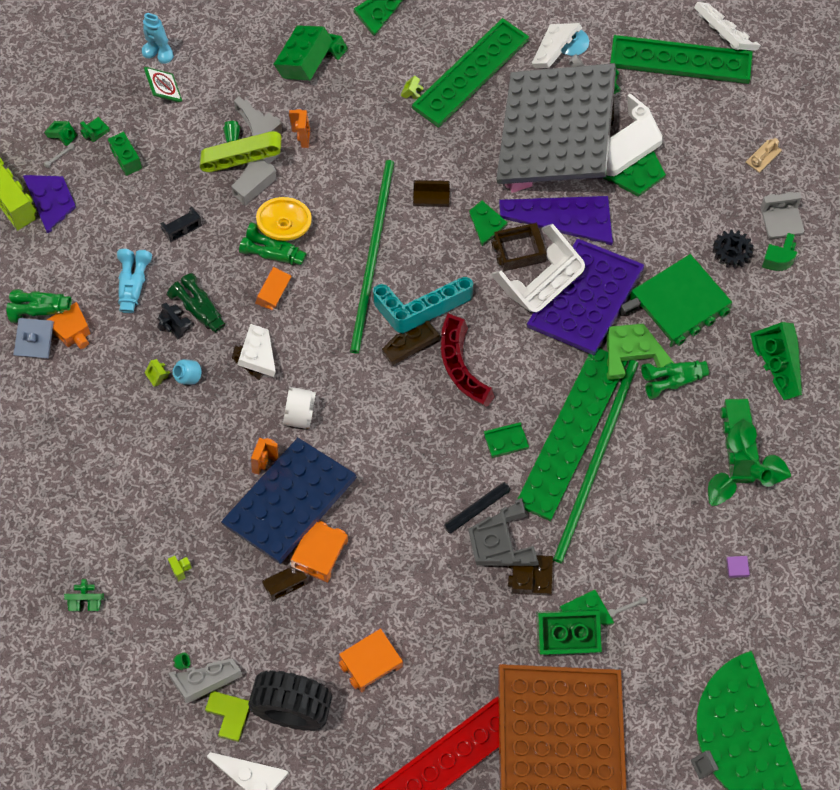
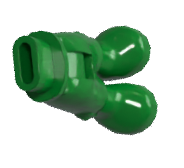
(274, 249)
(40, 304)
(679, 375)

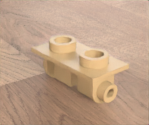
(764, 155)

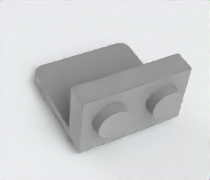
(782, 214)

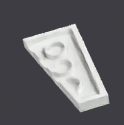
(725, 28)

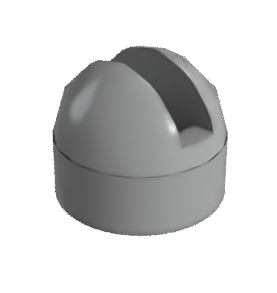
(575, 61)

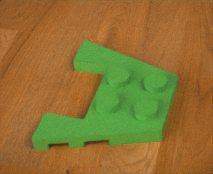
(632, 343)

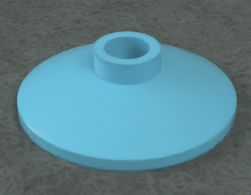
(577, 45)

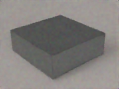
(629, 307)
(704, 764)

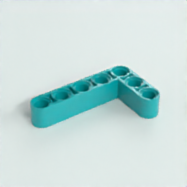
(425, 308)

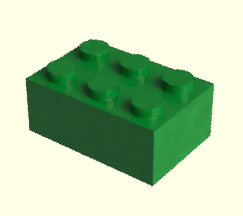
(303, 52)
(568, 631)

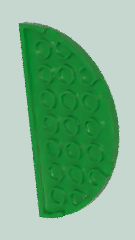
(742, 730)

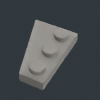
(204, 680)

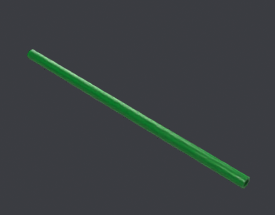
(372, 256)
(595, 462)

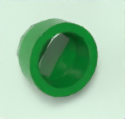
(179, 661)

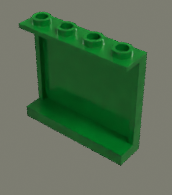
(682, 300)

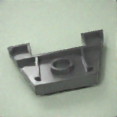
(493, 543)

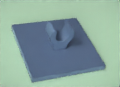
(33, 338)

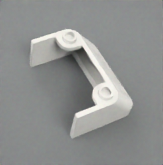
(634, 140)
(564, 269)

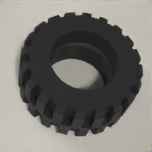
(290, 700)

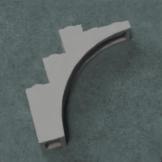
(258, 173)

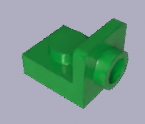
(338, 46)
(94, 129)
(61, 130)

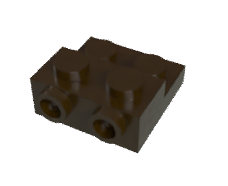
(532, 579)

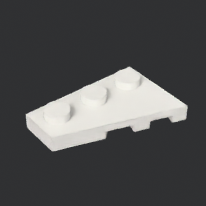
(553, 42)

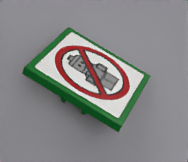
(162, 84)

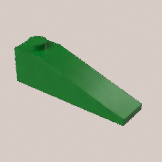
(781, 354)

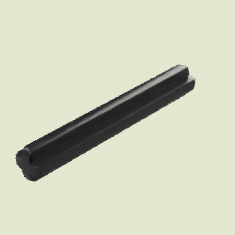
(476, 507)

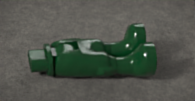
(200, 305)

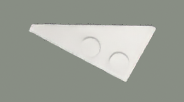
(249, 774)

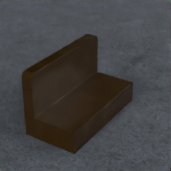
(431, 193)
(284, 583)

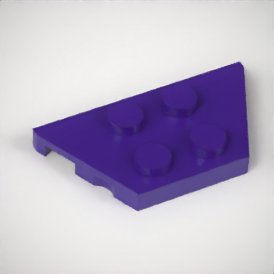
(50, 198)

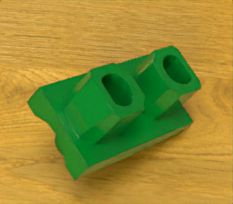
(74, 600)

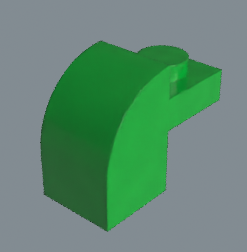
(780, 258)

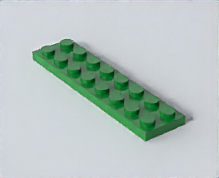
(681, 59)
(470, 72)

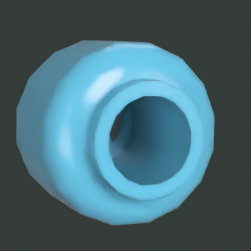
(187, 372)

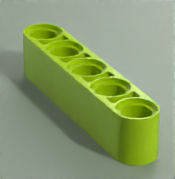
(240, 151)

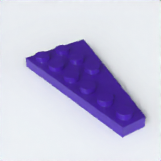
(570, 215)

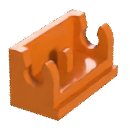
(273, 288)

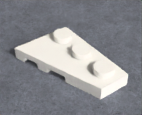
(257, 351)

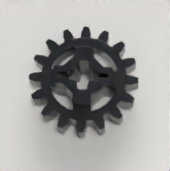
(732, 249)

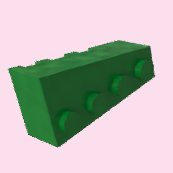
(738, 462)

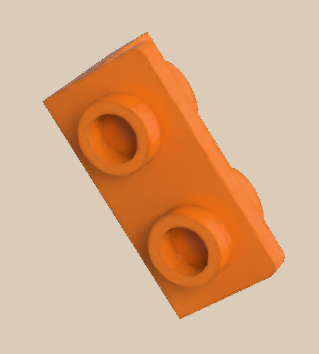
(300, 124)
(264, 449)

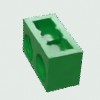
(124, 153)

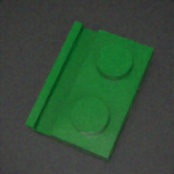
(506, 440)

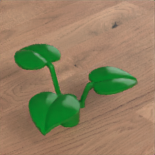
(768, 473)

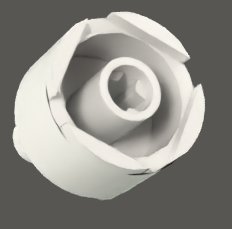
(299, 408)

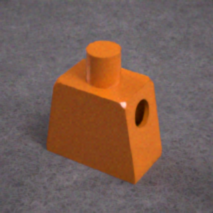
(71, 327)

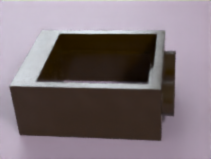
(516, 233)

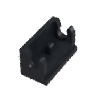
(182, 225)

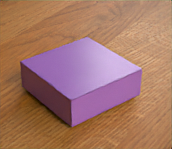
(737, 566)

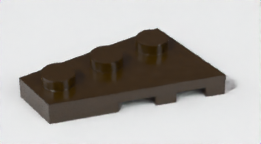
(410, 342)

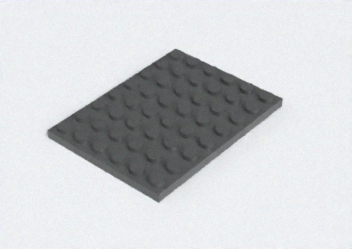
(557, 124)

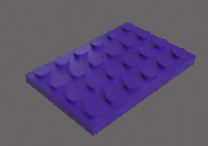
(591, 301)

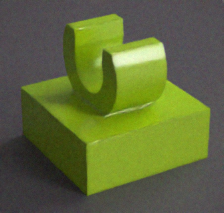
(410, 88)
(156, 372)
(179, 567)

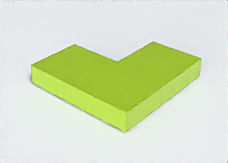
(234, 713)

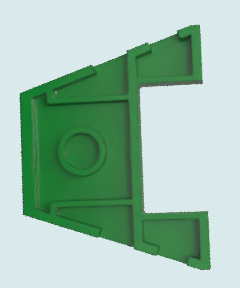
(640, 175)

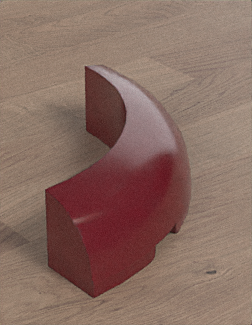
(451, 348)

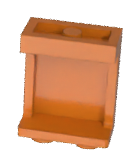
(319, 551)
(369, 660)

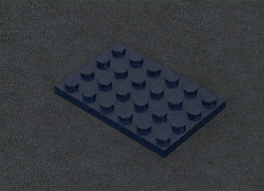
(288, 500)

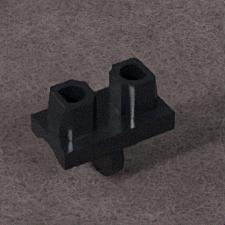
(170, 320)

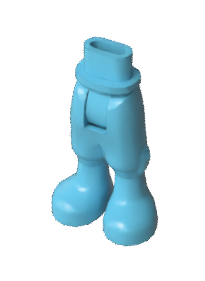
(156, 38)
(131, 284)

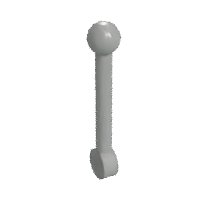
(47, 164)
(642, 600)

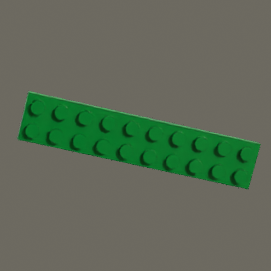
(569, 437)

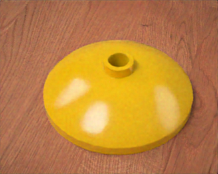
(283, 218)

